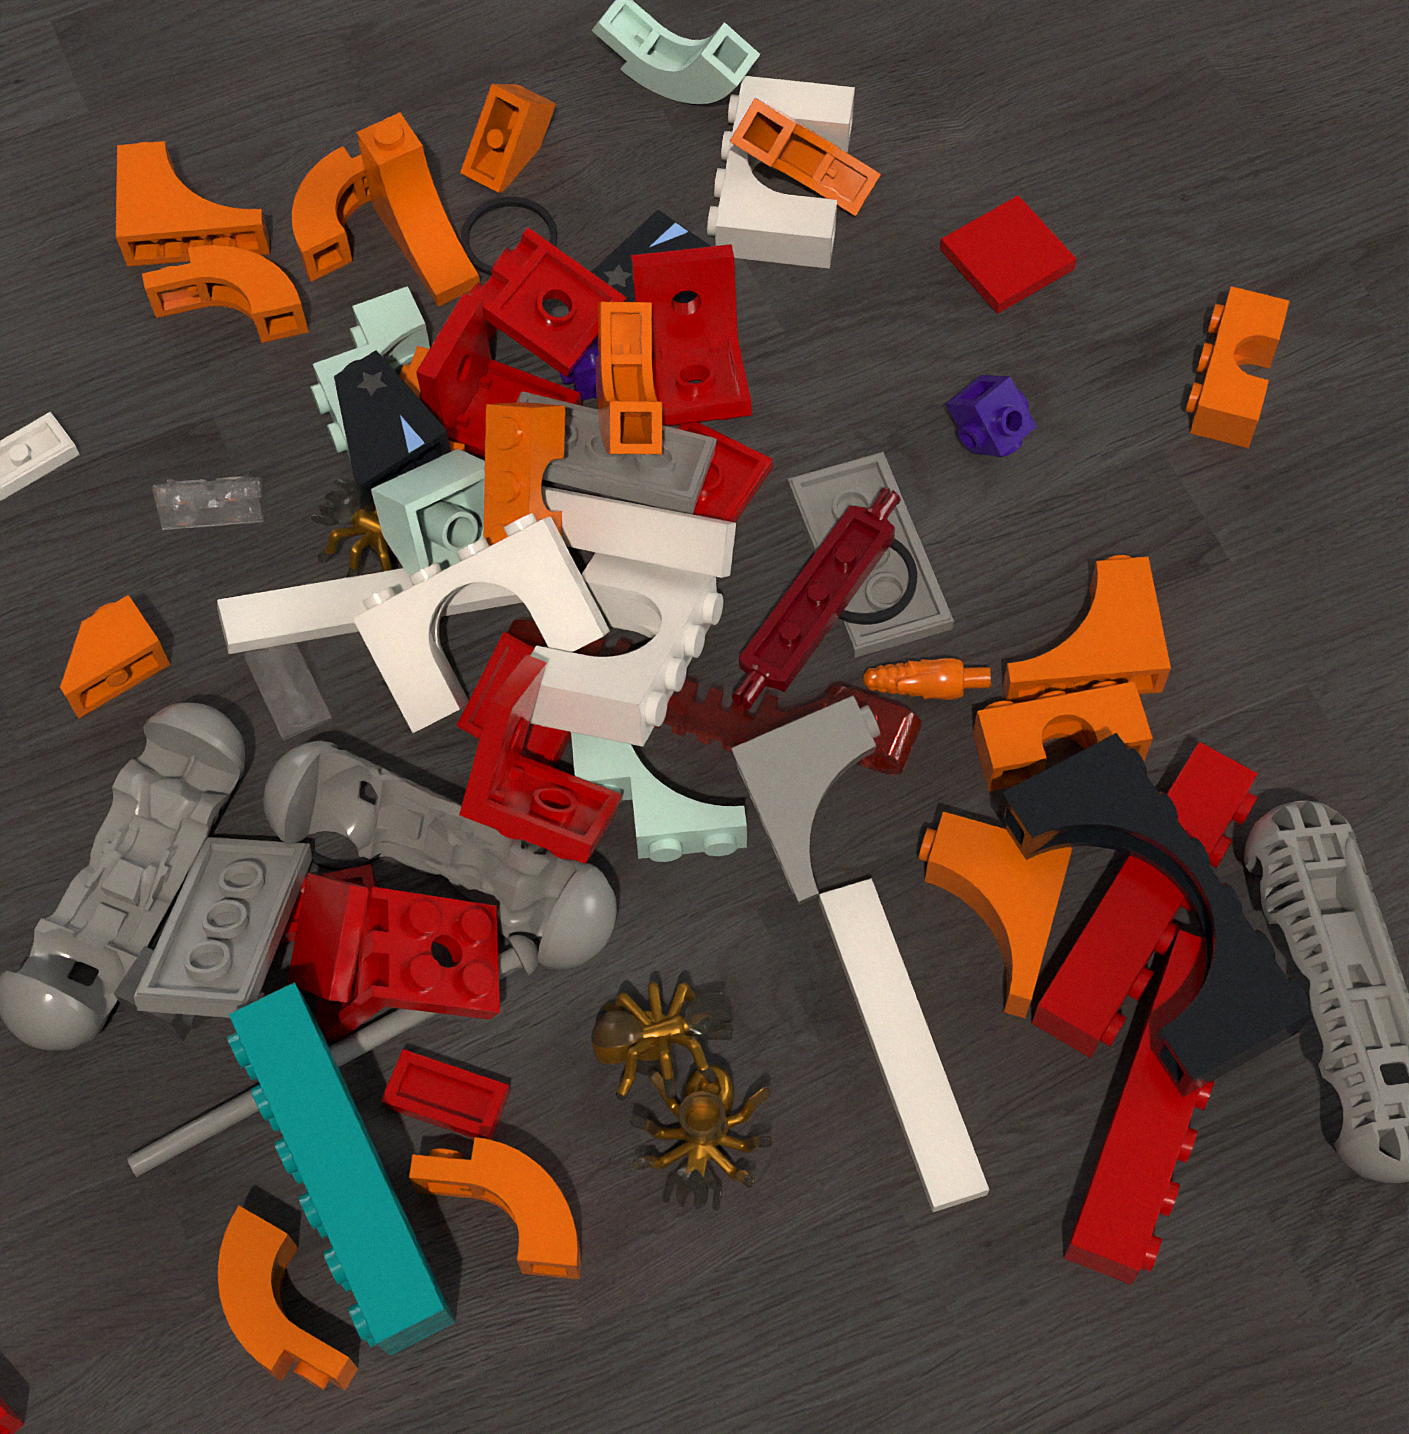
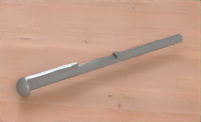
(521, 955)

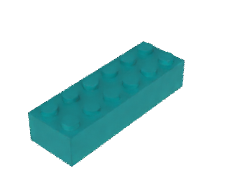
(344, 1176)

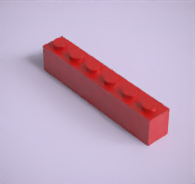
(1140, 911)
(1143, 1139)

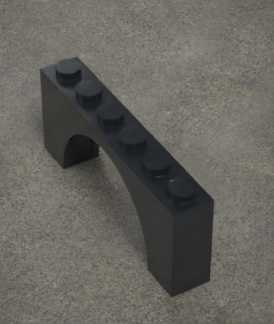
(1111, 804)

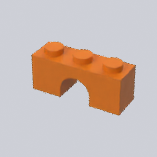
(1230, 399)
(517, 450)
(1013, 735)

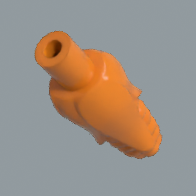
(928, 678)

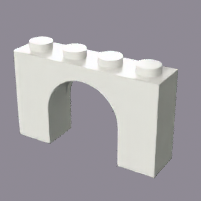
(766, 222)
(405, 626)
(629, 692)

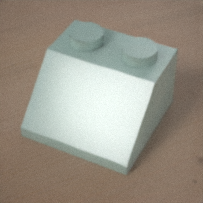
(433, 510)

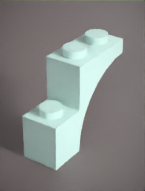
(383, 324)
(664, 820)

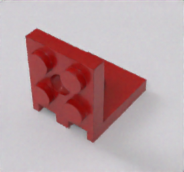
(527, 279)
(694, 337)
(462, 378)
(525, 796)
(399, 968)

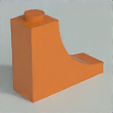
(412, 210)
(163, 217)
(1116, 641)
(1004, 889)

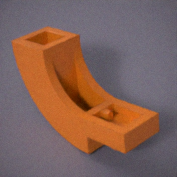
(804, 156)
(322, 208)
(233, 280)
(624, 380)
(520, 1189)
(250, 1292)

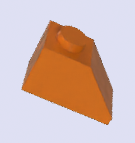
(506, 135)
(110, 656)

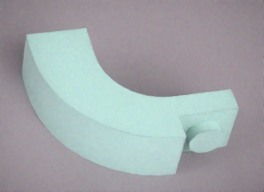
(672, 64)

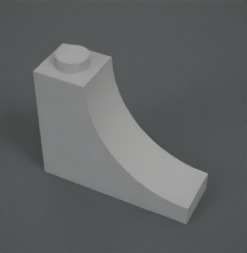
(791, 773)

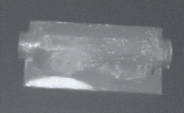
(209, 502)
(287, 689)

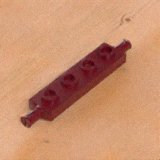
(816, 598)

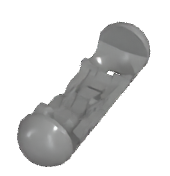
(135, 869)
(533, 890)
(1357, 992)

